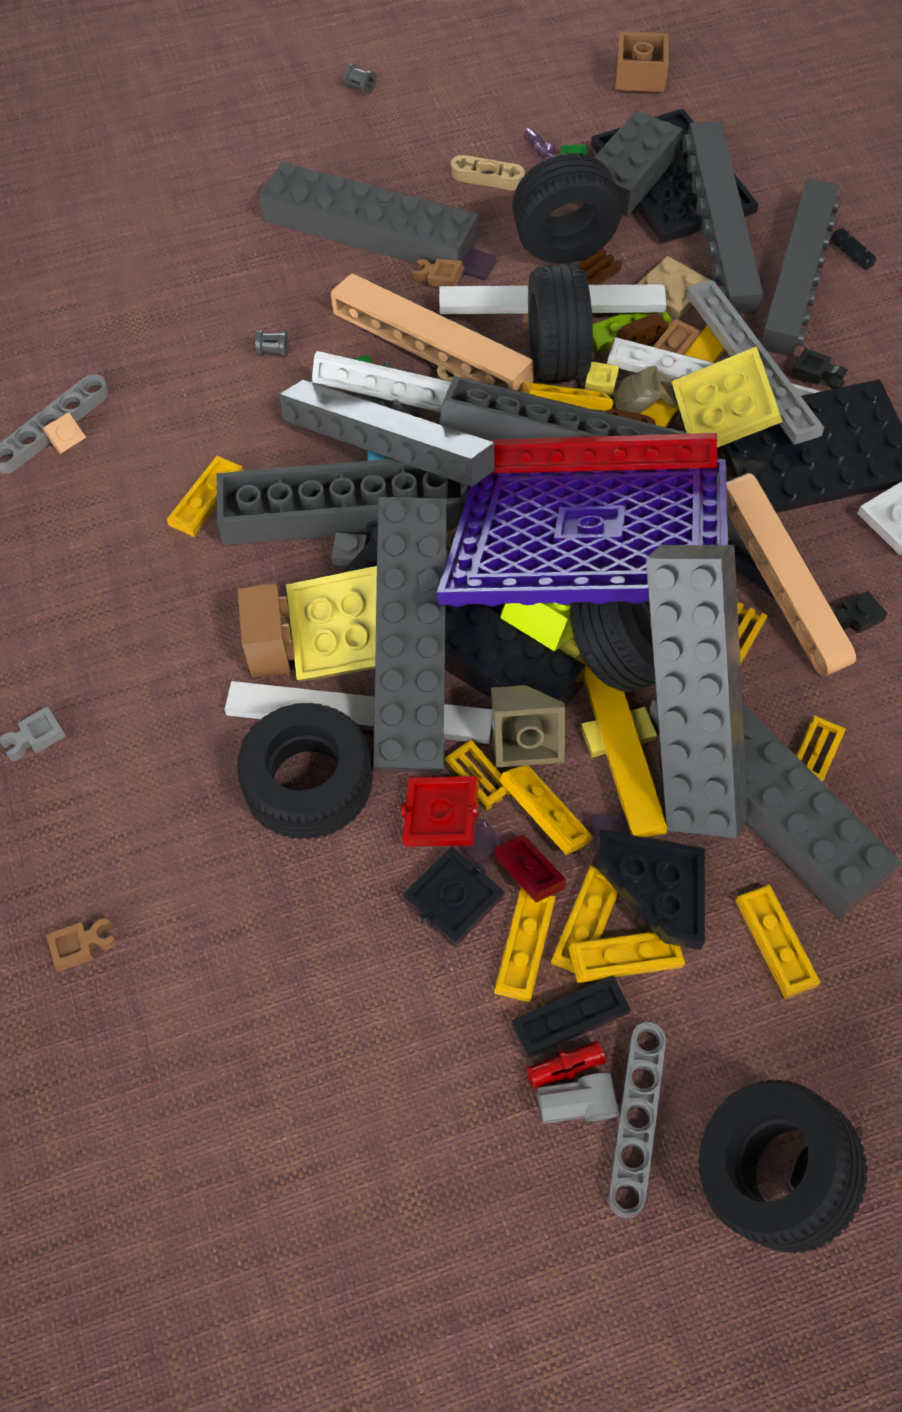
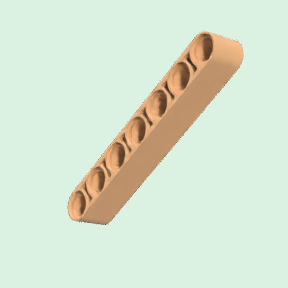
(788, 576)

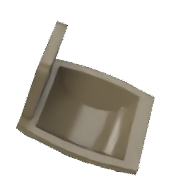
(642, 390)

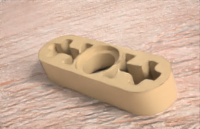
(504, 174)

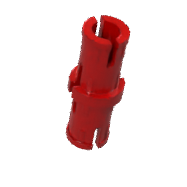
(565, 1065)

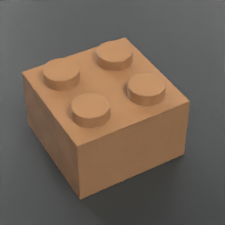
(642, 61)
(265, 630)

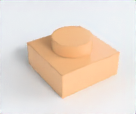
(64, 433)

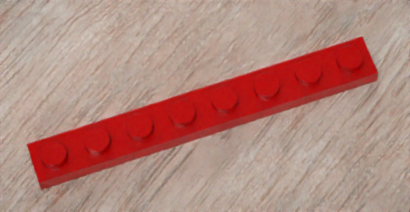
(605, 453)

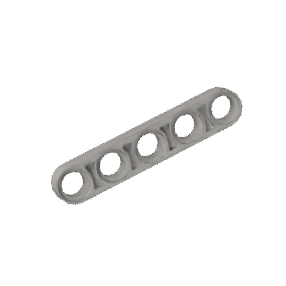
(56, 409)
(638, 1137)

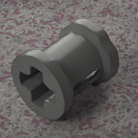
(359, 78)
(272, 343)

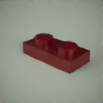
(530, 868)

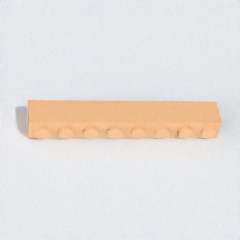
(430, 334)

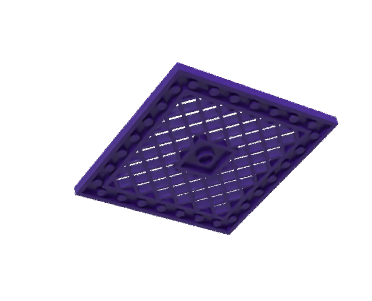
(555, 531)

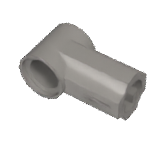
(587, 1098)

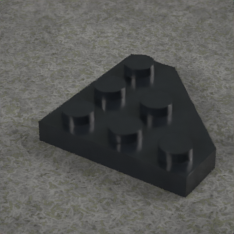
(659, 882)

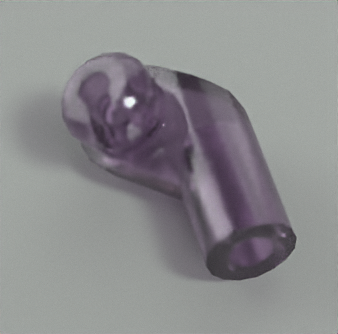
(538, 144)

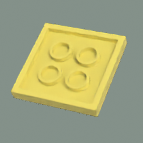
(728, 398)
(333, 624)

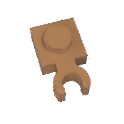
(441, 273)
(75, 944)

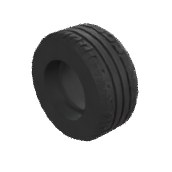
(558, 182)
(560, 322)
(615, 642)
(291, 732)
(831, 1184)

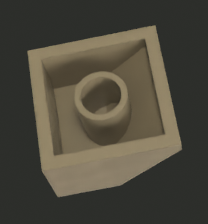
(527, 727)

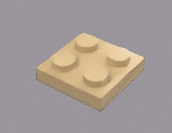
(676, 279)

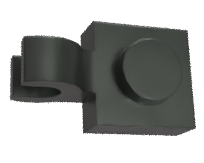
(816, 366)
(860, 612)

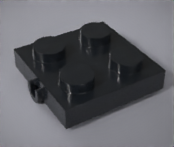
(453, 895)

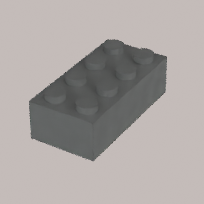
(640, 156)

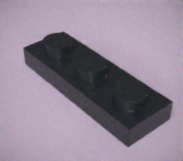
(570, 1016)

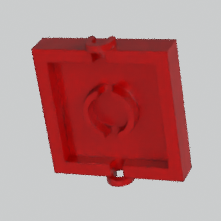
(440, 811)

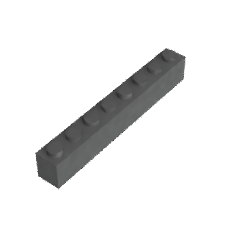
(722, 216)
(800, 267)
(389, 432)

